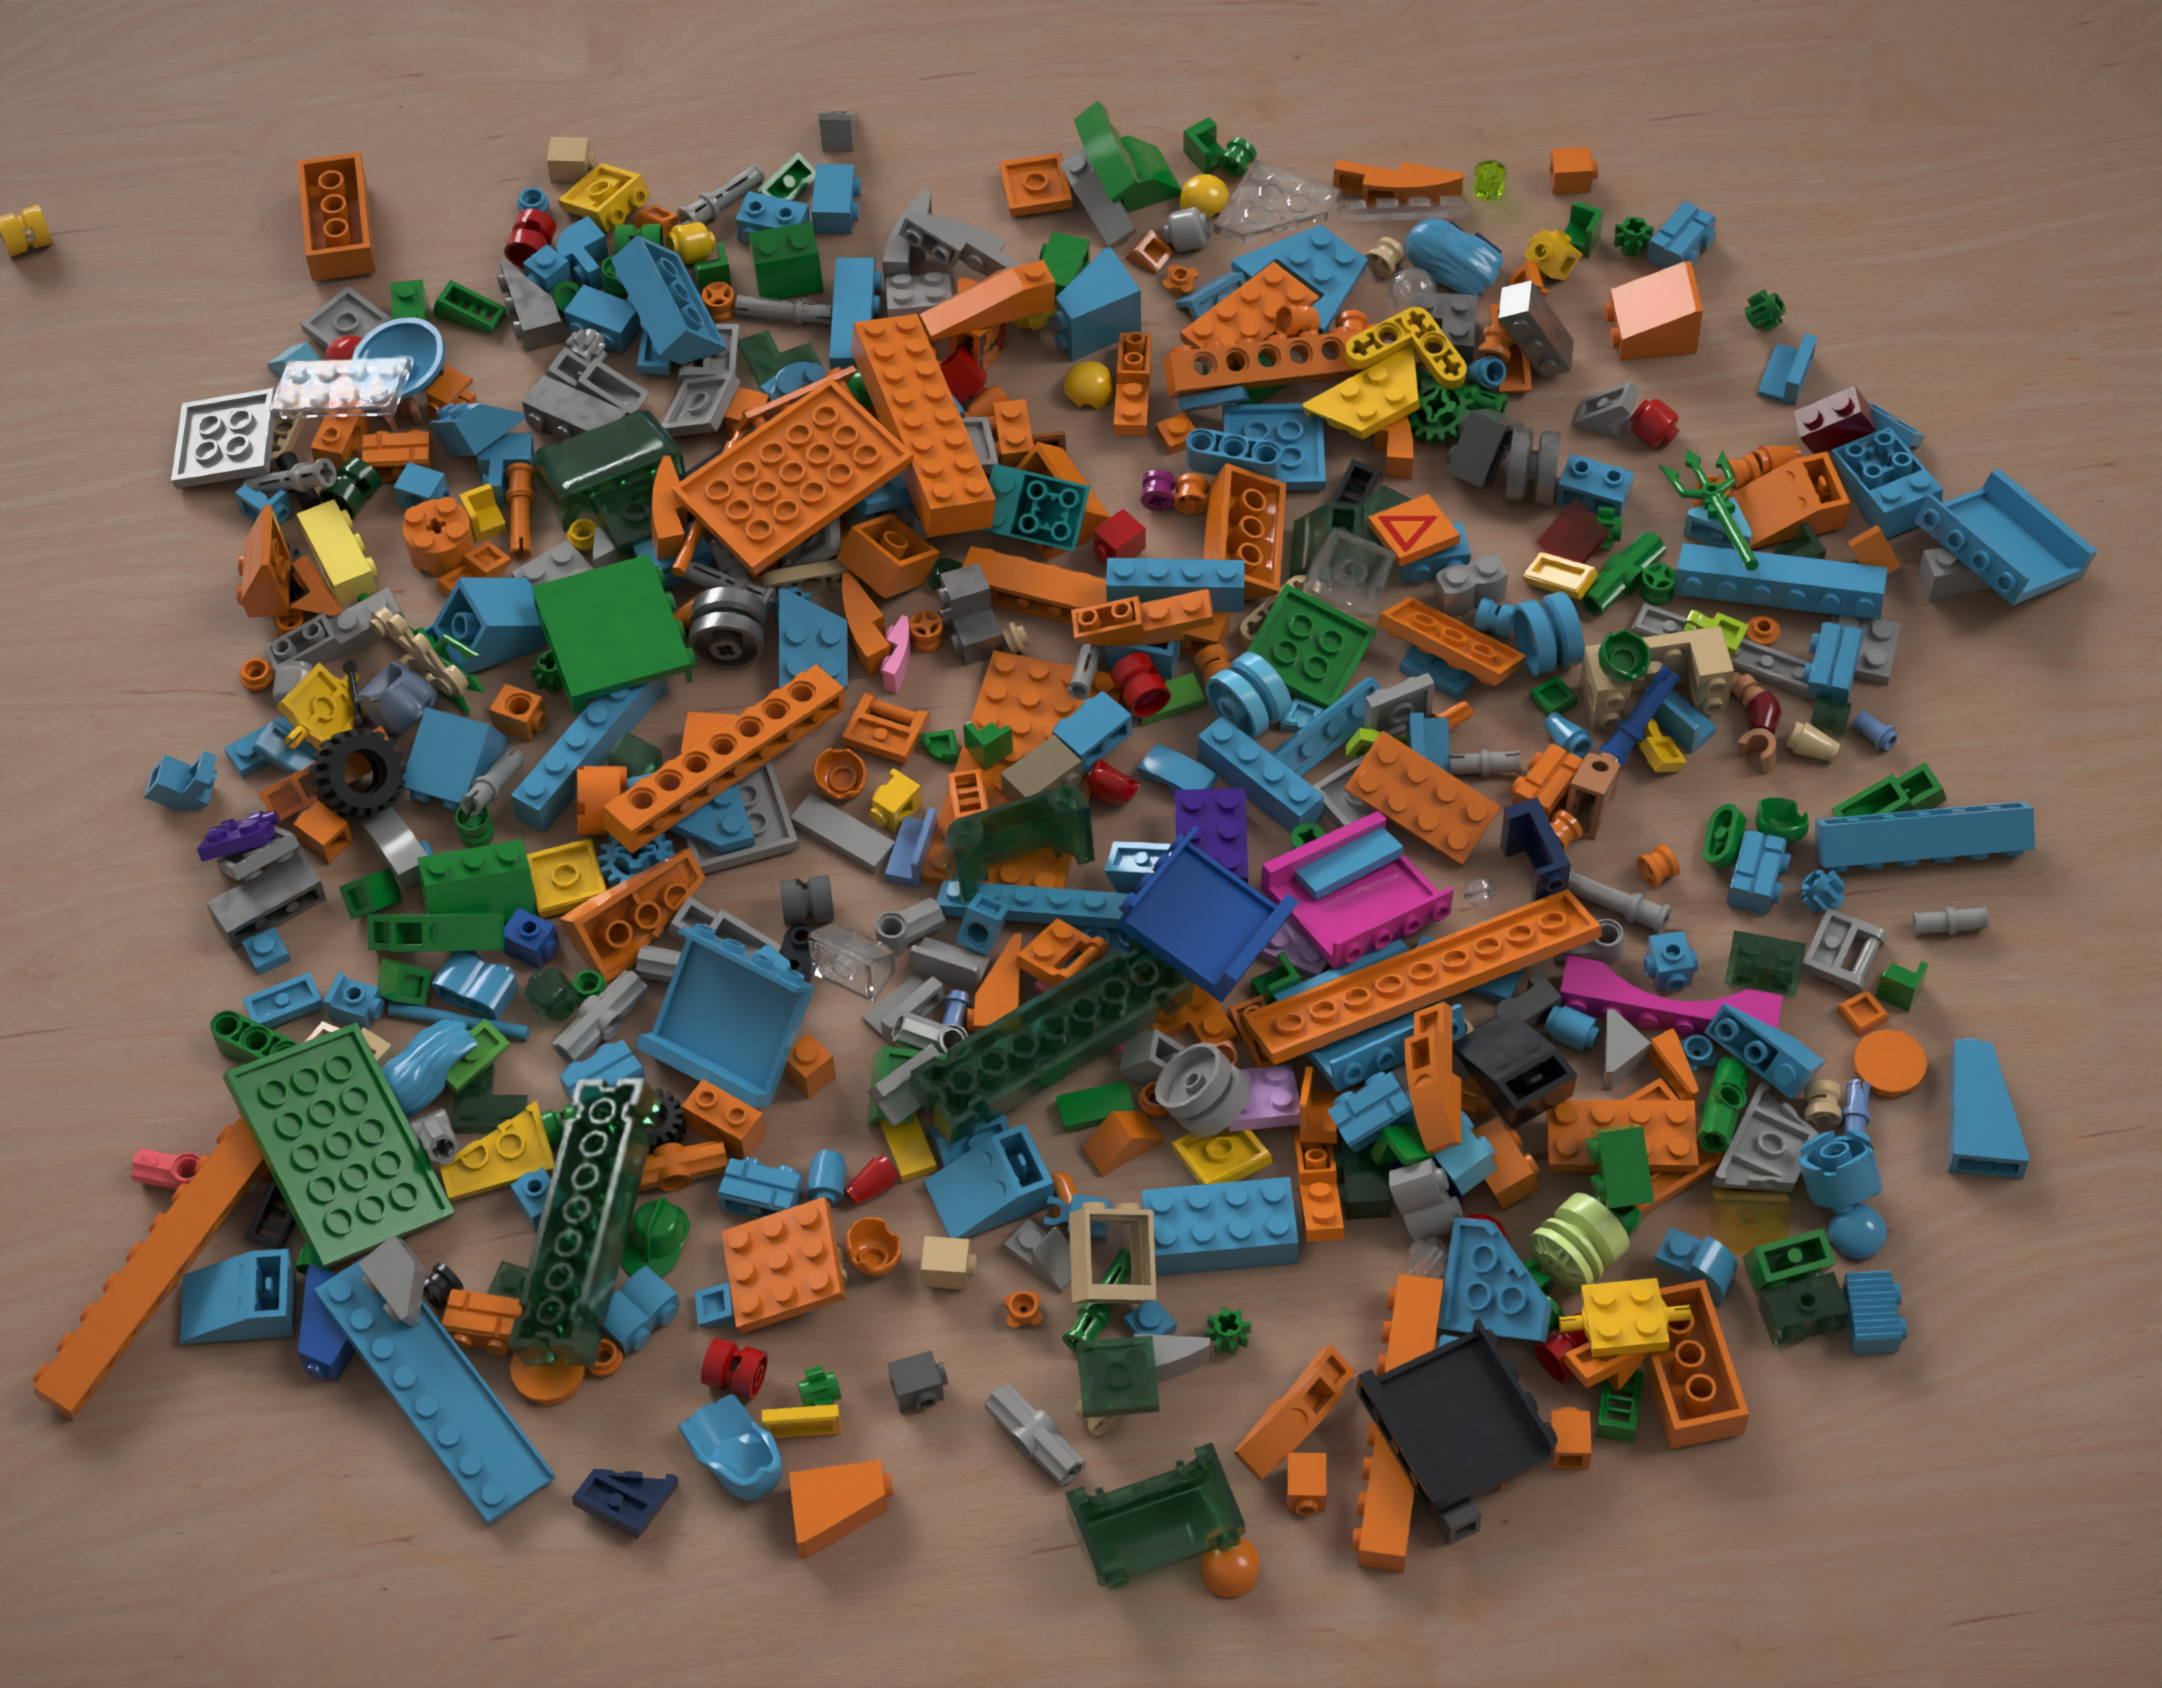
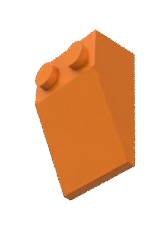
(265, 569)

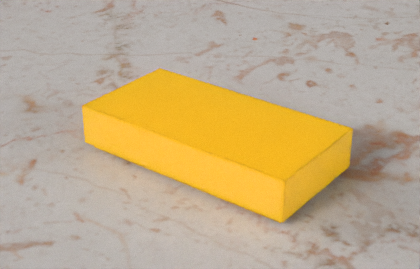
(1560, 575)
(909, 1149)
(802, 1421)

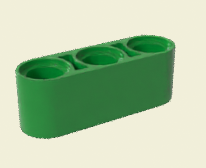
(245, 1038)

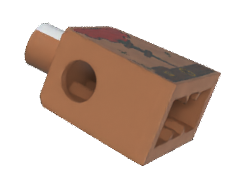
(1597, 778)

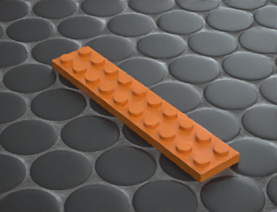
(1421, 976)

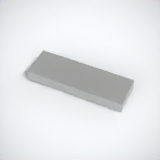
(842, 832)

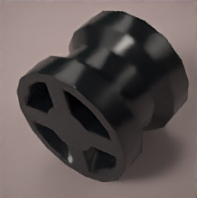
(439, 1285)

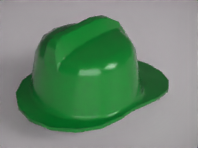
(655, 1237)

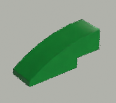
(1909, 792)

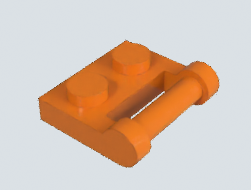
(881, 735)
(1055, 947)

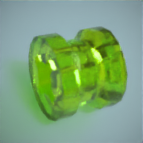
(1489, 179)

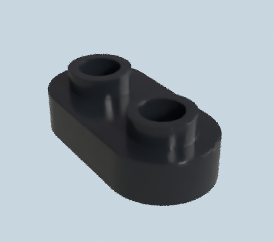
(798, 952)

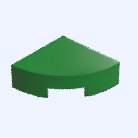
(941, 746)

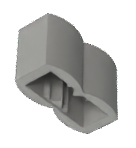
(1463, 586)
(1424, 1199)

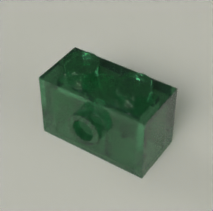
(1803, 1309)

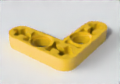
(1409, 335)

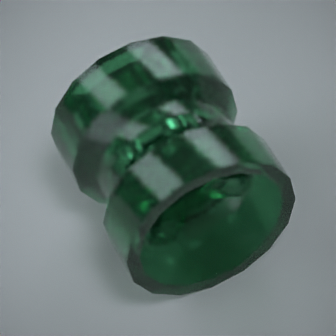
(1831, 715)

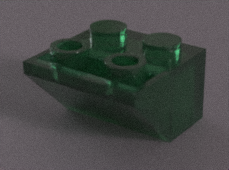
(1314, 528)

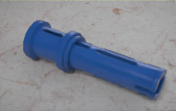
(1630, 730)

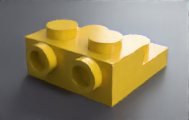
(606, 196)

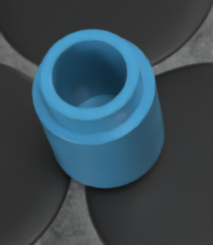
(1572, 1028)
(827, 1177)

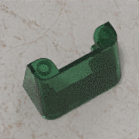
(602, 461)
(1012, 829)
(1156, 1520)

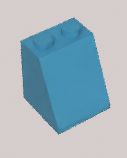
(1097, 307)
(492, 619)
(449, 757)

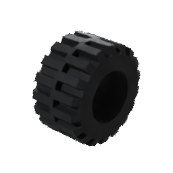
(385, 768)

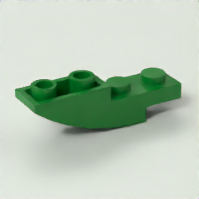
(436, 932)

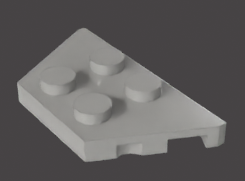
(1765, 1146)

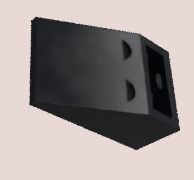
(1516, 1068)

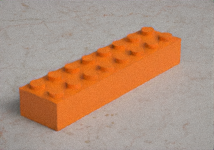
(921, 413)

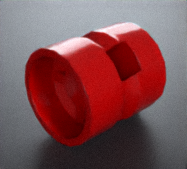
(529, 234)
(1140, 684)
(1552, 1353)
(721, 1366)

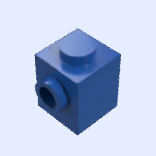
(530, 939)

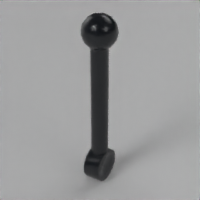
(350, 668)

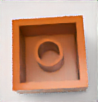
(888, 555)

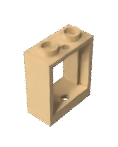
(1141, 1249)

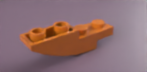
(1409, 181)
(1133, 384)
(1137, 623)
(296, 791)
(1431, 1084)
(1318, 1190)
(1296, 1414)

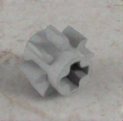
(587, 344)

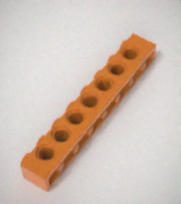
(1184, 379)
(723, 758)

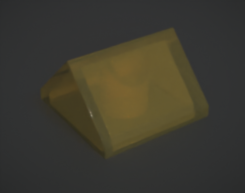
(1748, 1217)

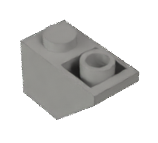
(398, 1277)

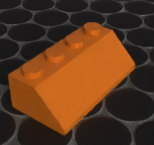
(1247, 525)

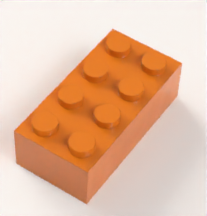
(336, 216)
(1695, 1377)

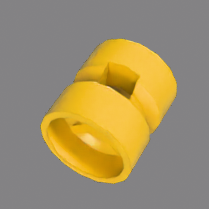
(12, 230)

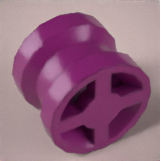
(1157, 490)

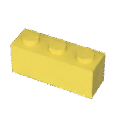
(338, 551)

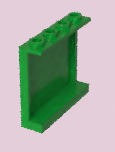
(612, 629)

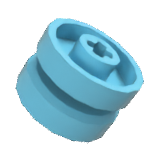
(1249, 694)

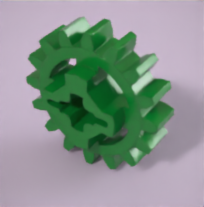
(1441, 421)

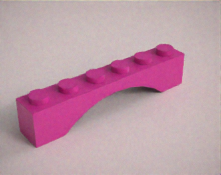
(1594, 988)

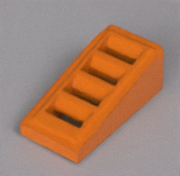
(967, 800)
(1672, 1065)

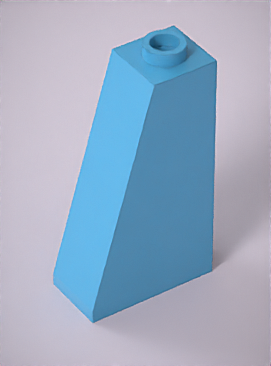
(1981, 1115)

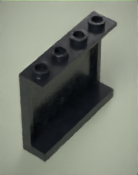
(1458, 1420)

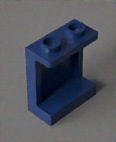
(1529, 830)

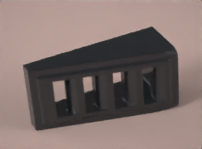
(1362, 472)
(265, 1208)

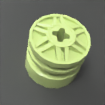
(1579, 1242)

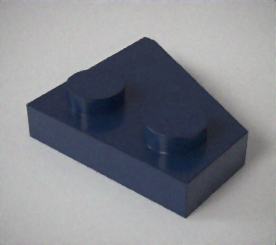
(624, 1498)

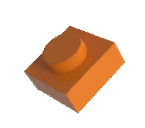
(1174, 432)

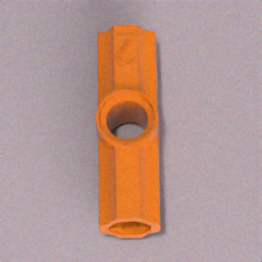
(674, 1166)

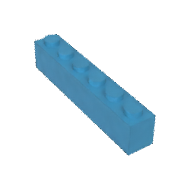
(1782, 581)
(585, 743)
(1925, 835)

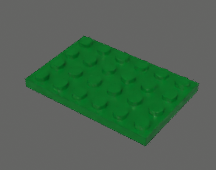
(338, 1145)

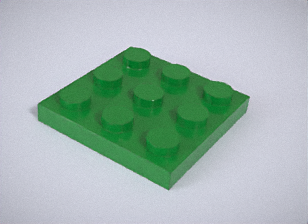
(1311, 646)

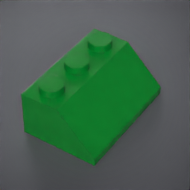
(478, 880)

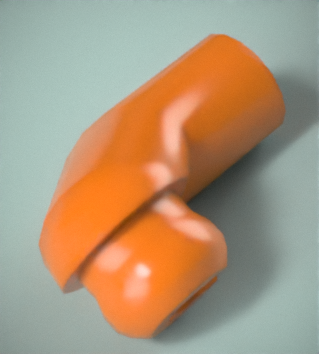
(1064, 1189)

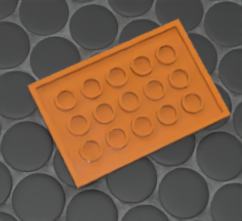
(793, 476)

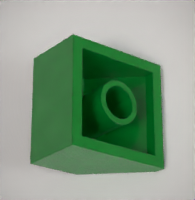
(1153, 174)
(786, 261)

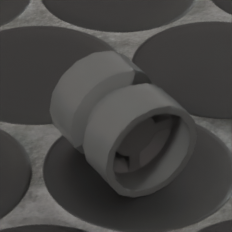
(807, 900)

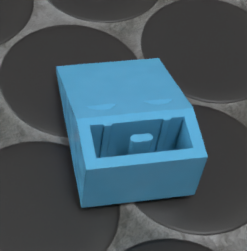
(1886, 481)
(991, 1184)
(240, 1298)

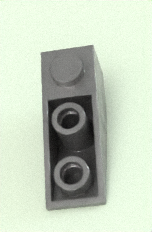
(533, 308)

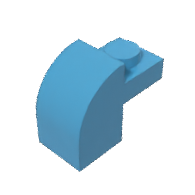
(584, 247)
(501, 453)
(182, 784)
(1699, 1261)

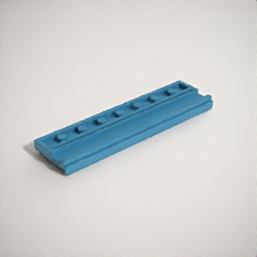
(440, 1397)

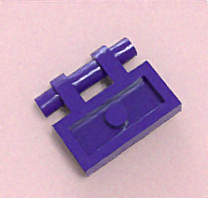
(238, 835)

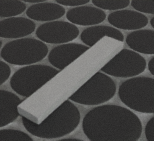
(1751, 658)

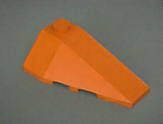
(993, 301)

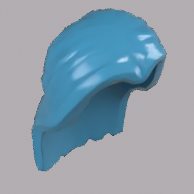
(1453, 256)
(422, 1067)
(734, 1448)

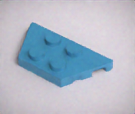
(808, 638)

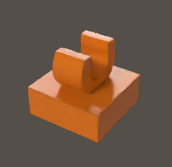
(1527, 272)

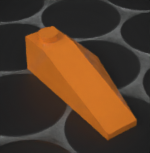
(631, 914)

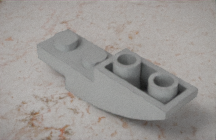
(954, 241)
(332, 638)

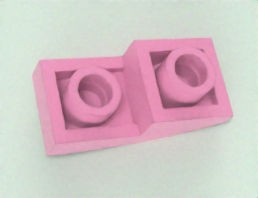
(895, 666)

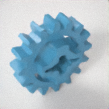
(620, 864)

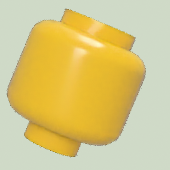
(691, 242)

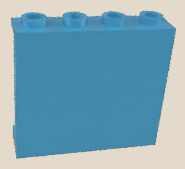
(2007, 538)
(728, 1017)
(1372, 1049)

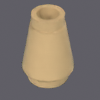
(1811, 742)

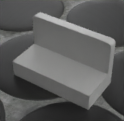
(950, 964)
(911, 996)
(893, 1092)

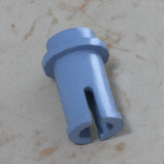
(1876, 731)
(956, 1007)

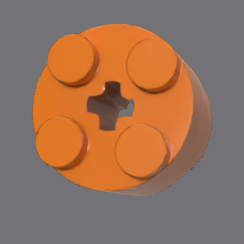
(437, 535)
(594, 790)

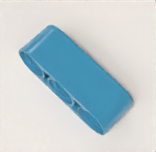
(1211, 449)

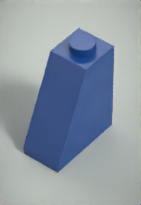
(321, 1342)

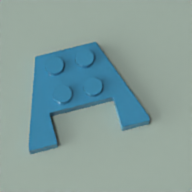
(1317, 261)

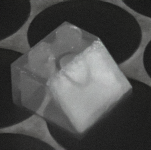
(1349, 573)
(851, 960)

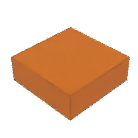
(1862, 1013)

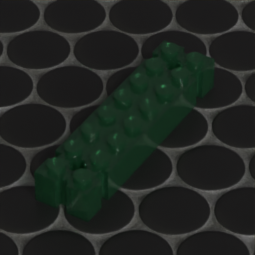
(1048, 1039)
(585, 1223)

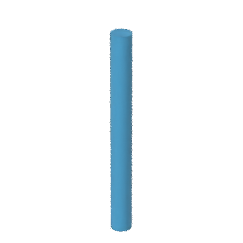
(434, 1015)

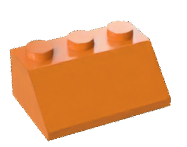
(1055, 463)

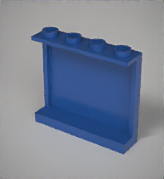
(1202, 917)

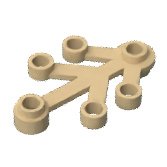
(423, 657)

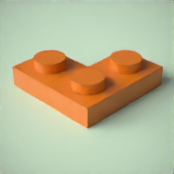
(1201, 1016)

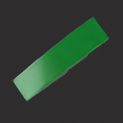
(1106, 153)

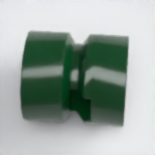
(353, 486)

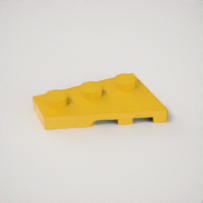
(500, 1157)

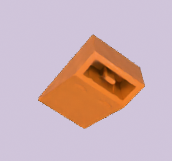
(1793, 495)

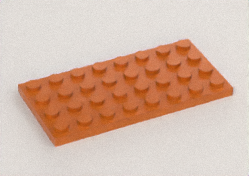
(1031, 700)

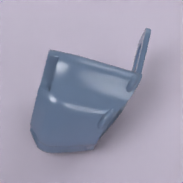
(396, 698)

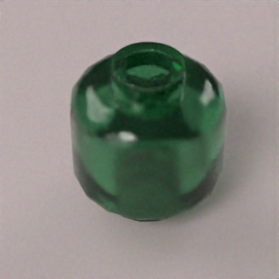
(551, 994)

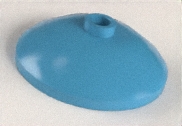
(407, 339)

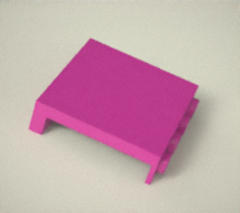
(1362, 913)

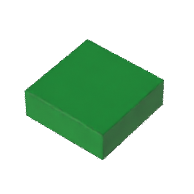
(1553, 697)

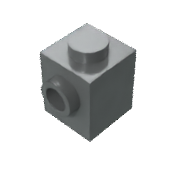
(917, 1381)

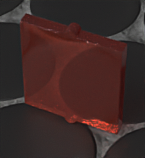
(1574, 534)

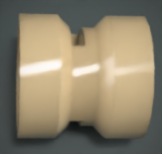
(1823, 1104)

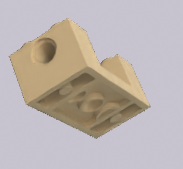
(1694, 655)

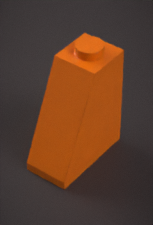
(836, 1502)

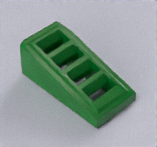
(463, 296)
(1615, 1428)

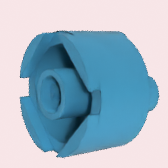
(1840, 1170)

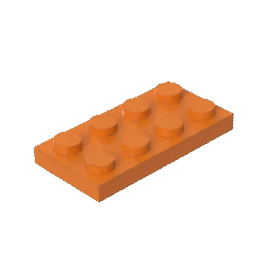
(1248, 310)
(1451, 640)
(1422, 798)
(1666, 1124)

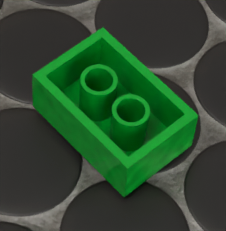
(1620, 1166)

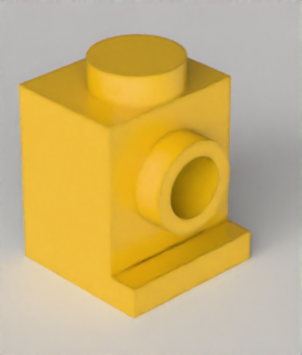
(895, 800)

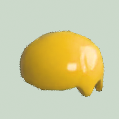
(1205, 193)
(1089, 384)

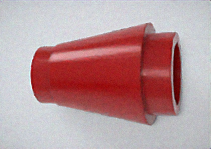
(872, 1180)

